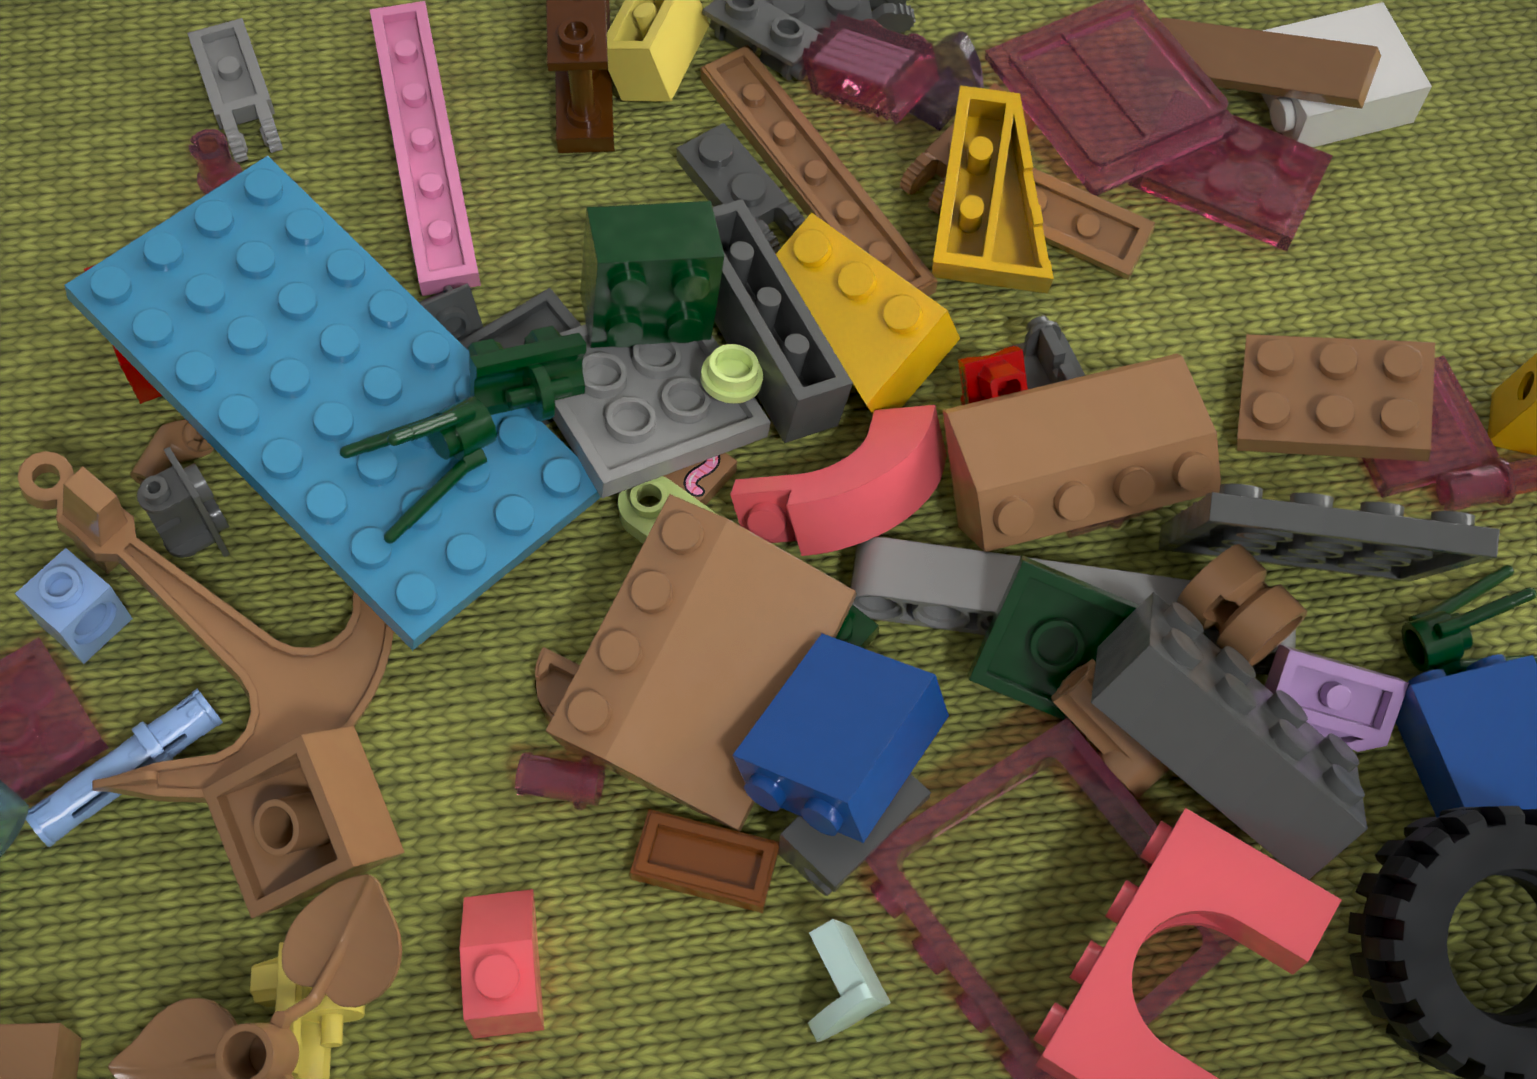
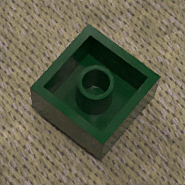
(650, 273)

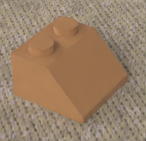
(302, 819)

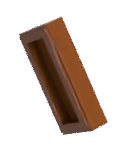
(705, 861)

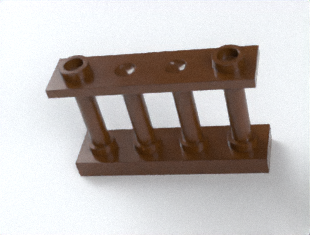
(582, 80)

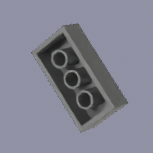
(1230, 735)

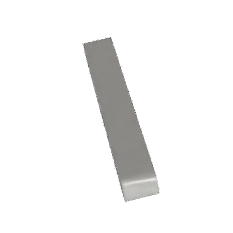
(965, 586)

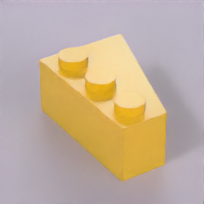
(990, 200)
(870, 315)

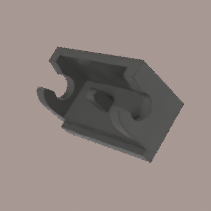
(831, 859)

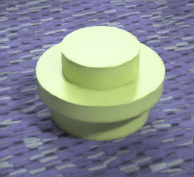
(732, 374)

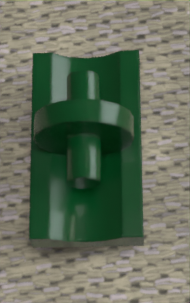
(528, 374)

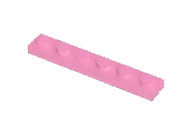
(424, 149)

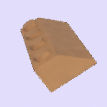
(1080, 452)

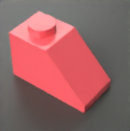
(500, 965)

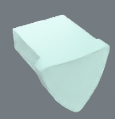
(852, 976)

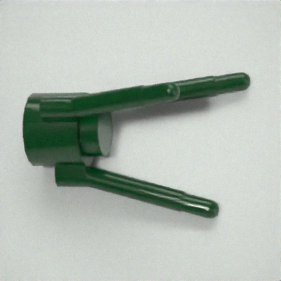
(453, 432)
(1439, 638)

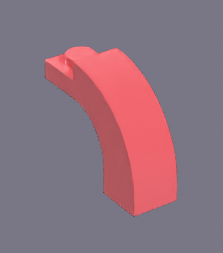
(855, 497)

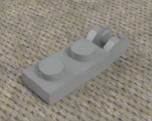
(234, 83)

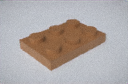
(1337, 397)

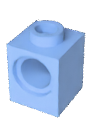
(74, 605)

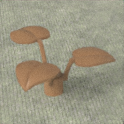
(337, 944)

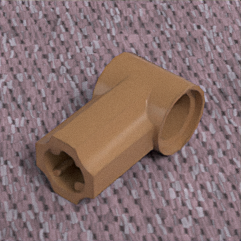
(1119, 751)

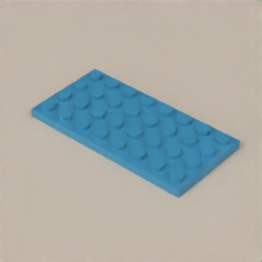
(300, 343)

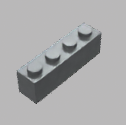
(764, 312)

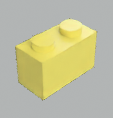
(653, 47)

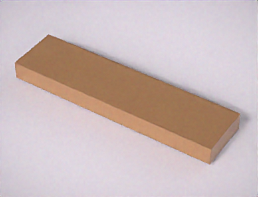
(1279, 62)

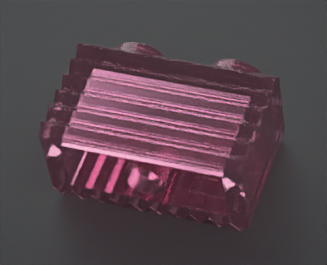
(870, 67)

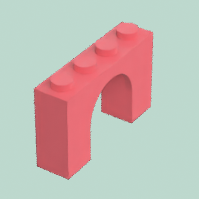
(1195, 880)

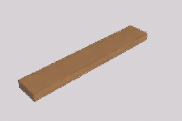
(807, 162)

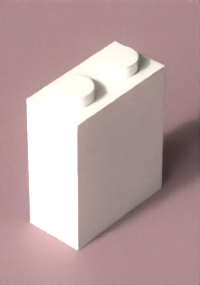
(1394, 93)

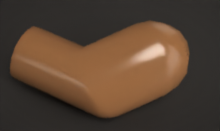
(184, 443)

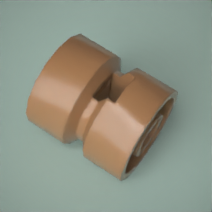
(1241, 606)

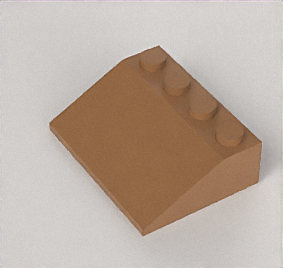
(695, 658)

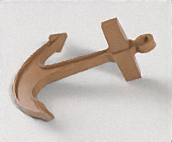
(287, 686)

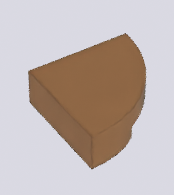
(552, 680)

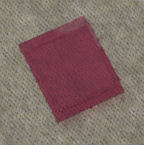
(1113, 92)

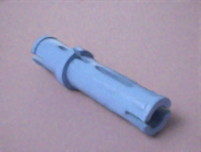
(150, 744)

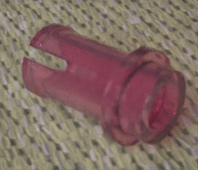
(212, 159)
(560, 779)

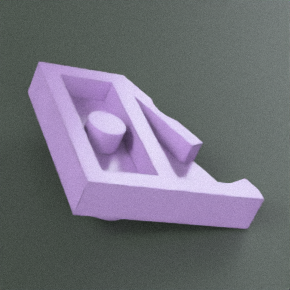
(1339, 696)

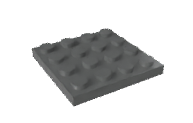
(1329, 539)

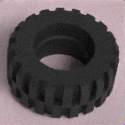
(1408, 934)

